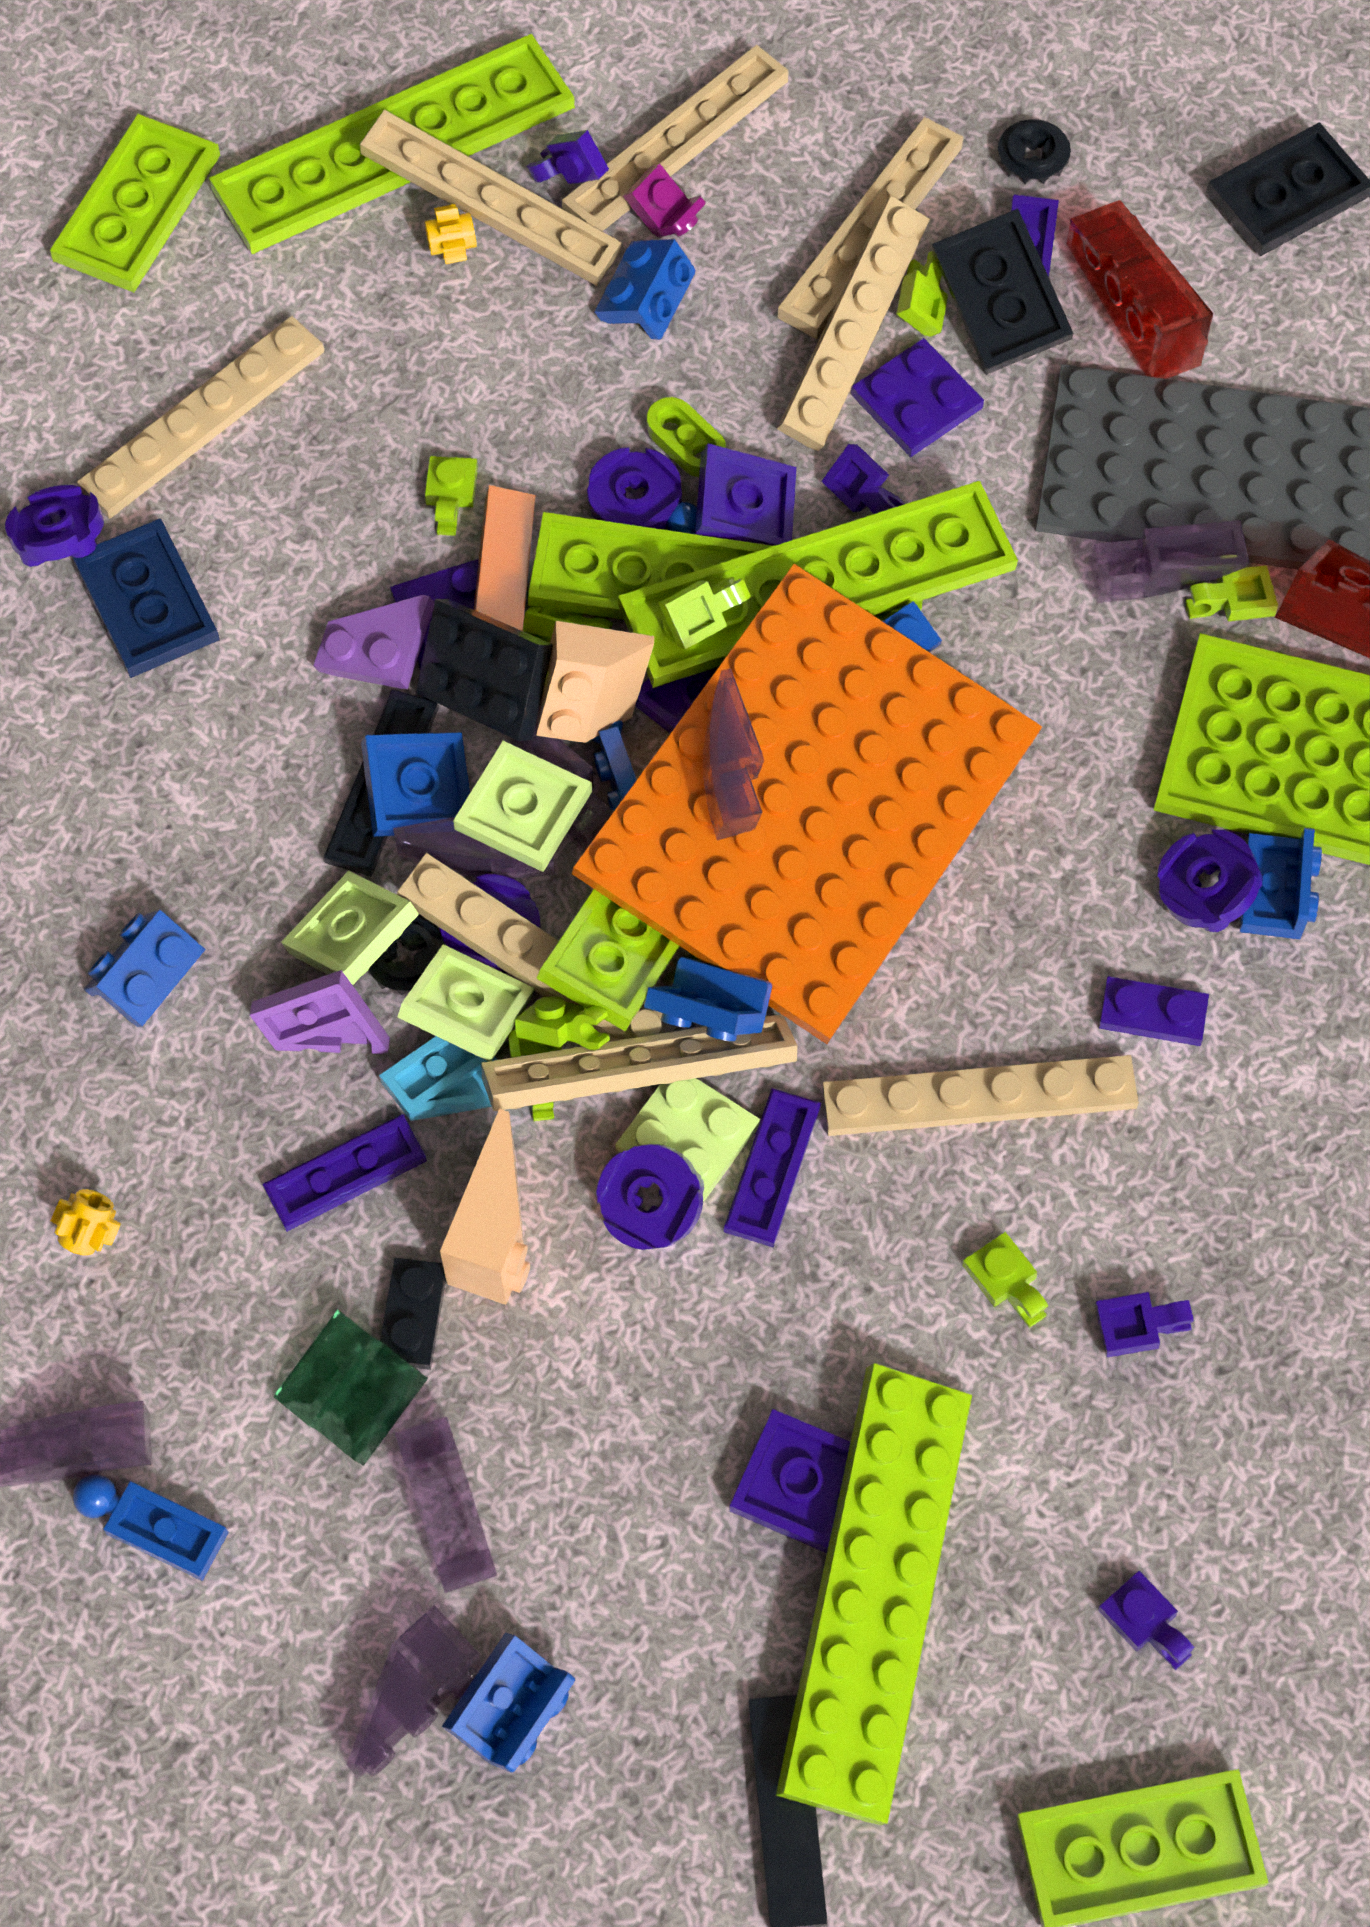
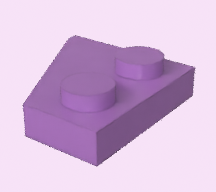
(376, 643)
(319, 1017)

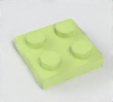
(522, 806)
(350, 927)
(465, 1003)
(695, 1123)

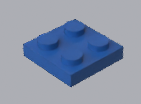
(414, 778)

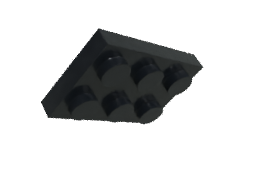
(1289, 189)
(1002, 291)
(484, 669)

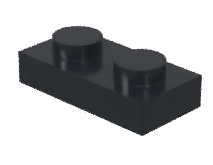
(414, 1310)

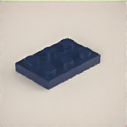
(146, 598)

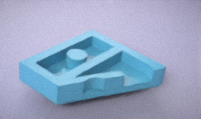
(437, 1081)

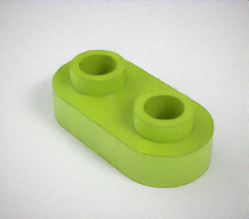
(687, 439)

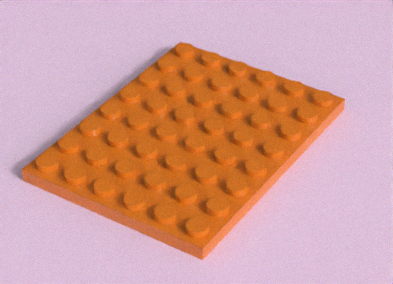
(863, 796)

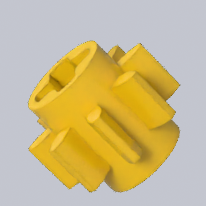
(450, 234)
(85, 1222)

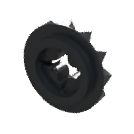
(1031, 135)
(396, 976)

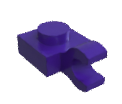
(572, 156)
(859, 482)
(1133, 1325)
(1143, 1616)

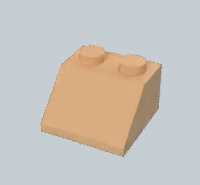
(591, 680)

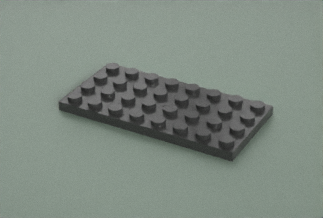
(1188, 453)

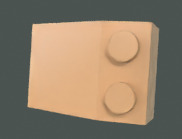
(486, 1240)

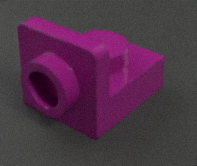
(663, 204)

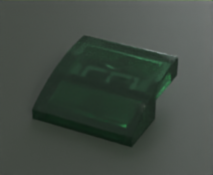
(350, 1387)

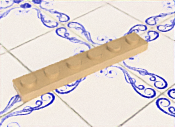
(680, 135)
(906, 178)
(490, 197)
(853, 324)
(201, 416)
(500, 935)
(633, 1064)
(980, 1095)

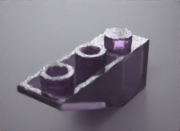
(417, 1676)

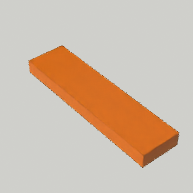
(504, 555)

